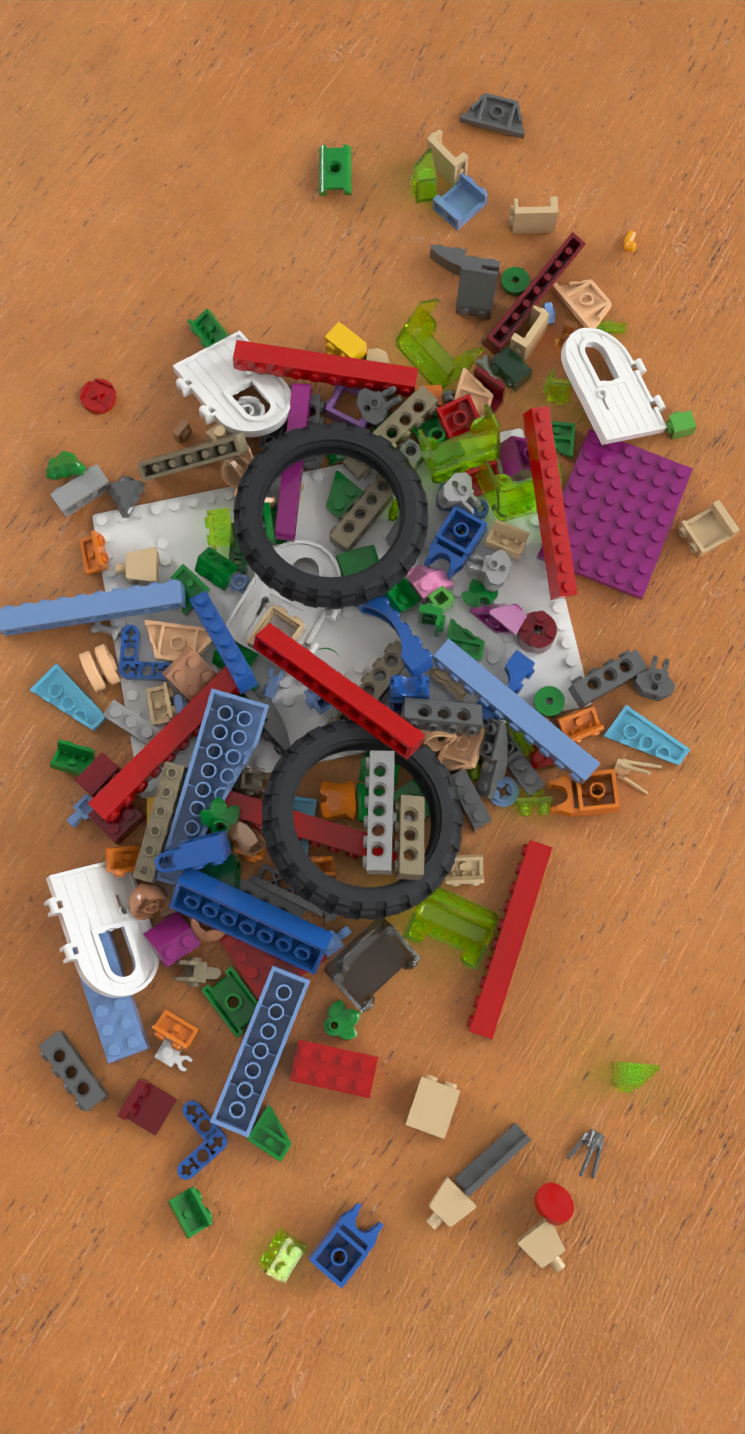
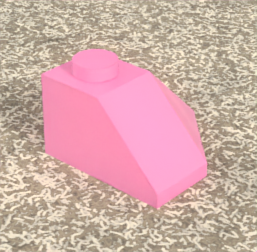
(427, 580)

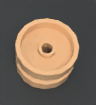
(97, 669)

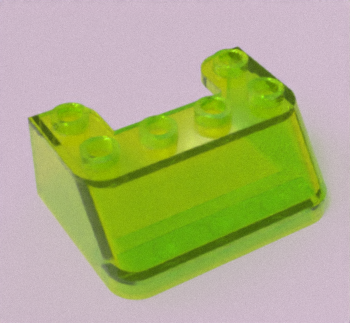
(453, 922)

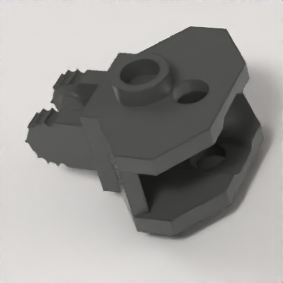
(377, 403)
(654, 679)

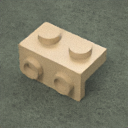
(506, 538)
(160, 704)
(466, 870)

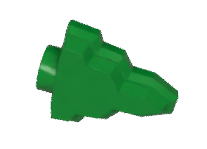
(64, 466)

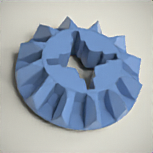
(512, 789)

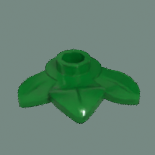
(478, 594)
(219, 814)
(344, 1020)

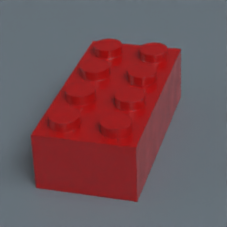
(334, 1068)

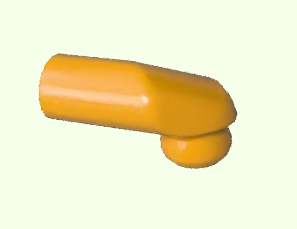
(628, 243)

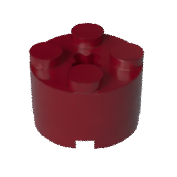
(540, 622)

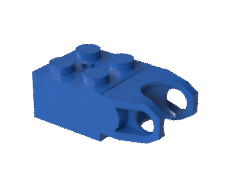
(456, 547)
(407, 687)
(196, 852)
(351, 1241)

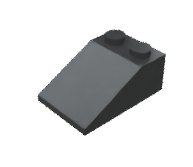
(476, 292)

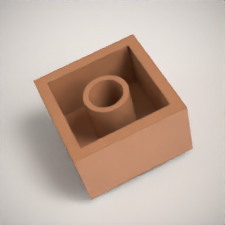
(189, 674)

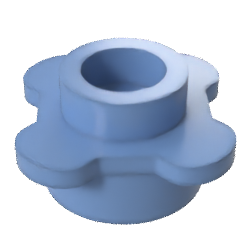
(239, 578)

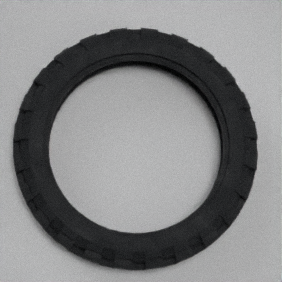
(327, 440)
(313, 883)

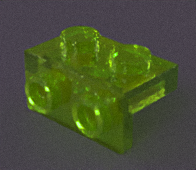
(557, 389)
(219, 527)
(282, 1256)

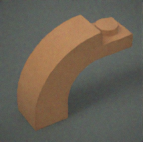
(247, 838)

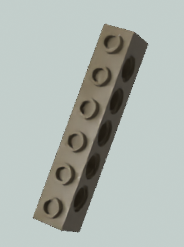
(421, 397)
(193, 456)
(348, 541)
(380, 666)
(160, 821)

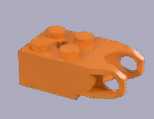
(581, 797)

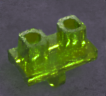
(525, 804)

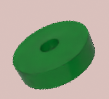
(518, 274)
(553, 694)

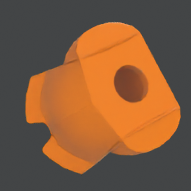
(337, 800)

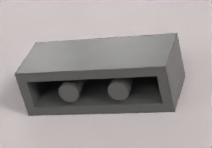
(470, 801)

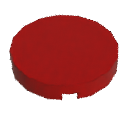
(98, 396)
(554, 1203)

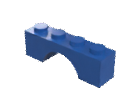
(517, 670)

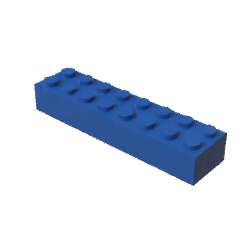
(250, 920)

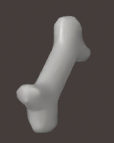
(484, 363)
(114, 632)

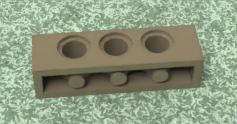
(413, 807)

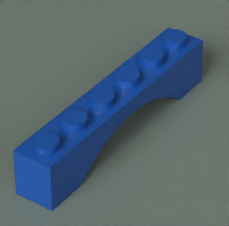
(224, 642)
(413, 655)

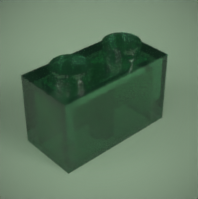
(510, 368)

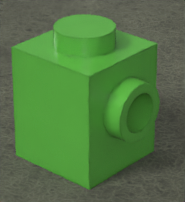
(680, 424)
(442, 599)

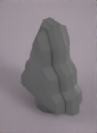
(126, 494)

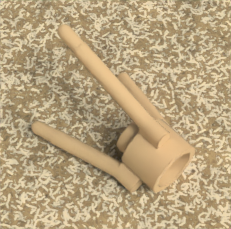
(624, 767)

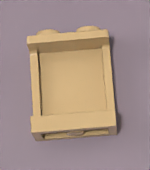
(445, 163)
(533, 218)
(538, 322)
(708, 529)
(433, 1106)

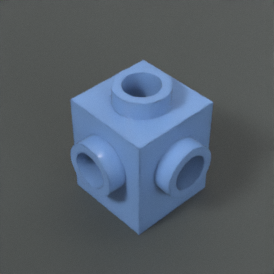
(316, 702)

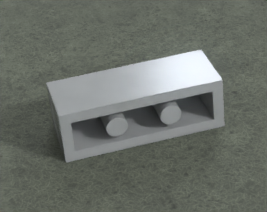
(80, 490)
(130, 723)

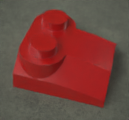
(457, 416)

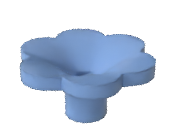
(552, 312)

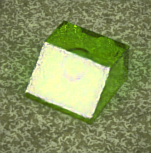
(424, 179)
(631, 1075)

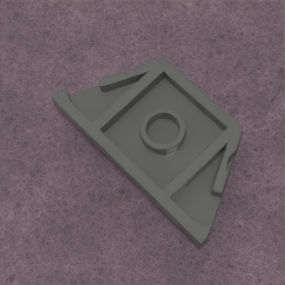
(495, 115)

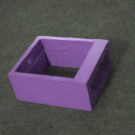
(338, 416)

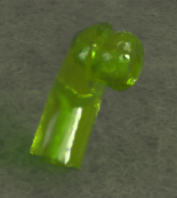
(393, 511)

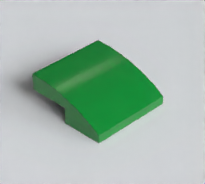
(357, 559)

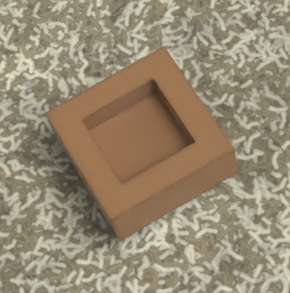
(182, 431)

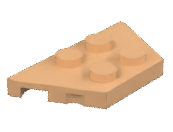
(584, 301)
(470, 385)
(172, 639)
(462, 752)

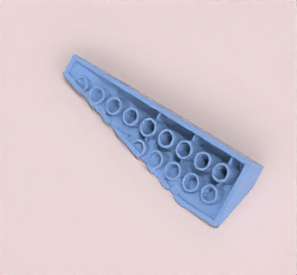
(221, 751)

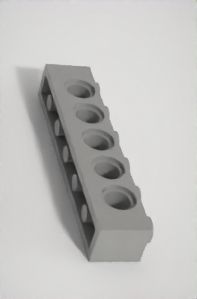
(386, 761)

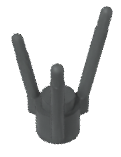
(594, 1142)

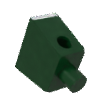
(226, 872)

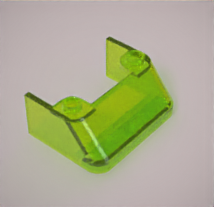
(426, 353)
(462, 451)
(504, 497)

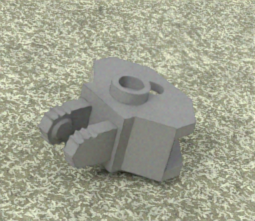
(457, 492)
(493, 569)

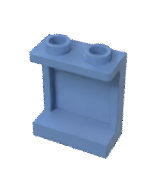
(460, 202)

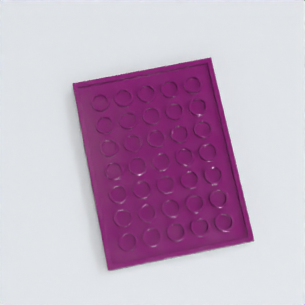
(620, 512)

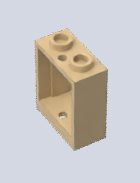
(281, 613)

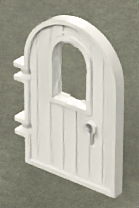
(216, 382)
(615, 407)
(244, 617)
(92, 909)

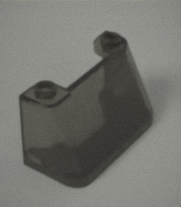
(370, 962)

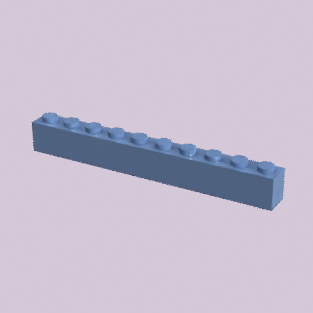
(92, 608)
(515, 711)

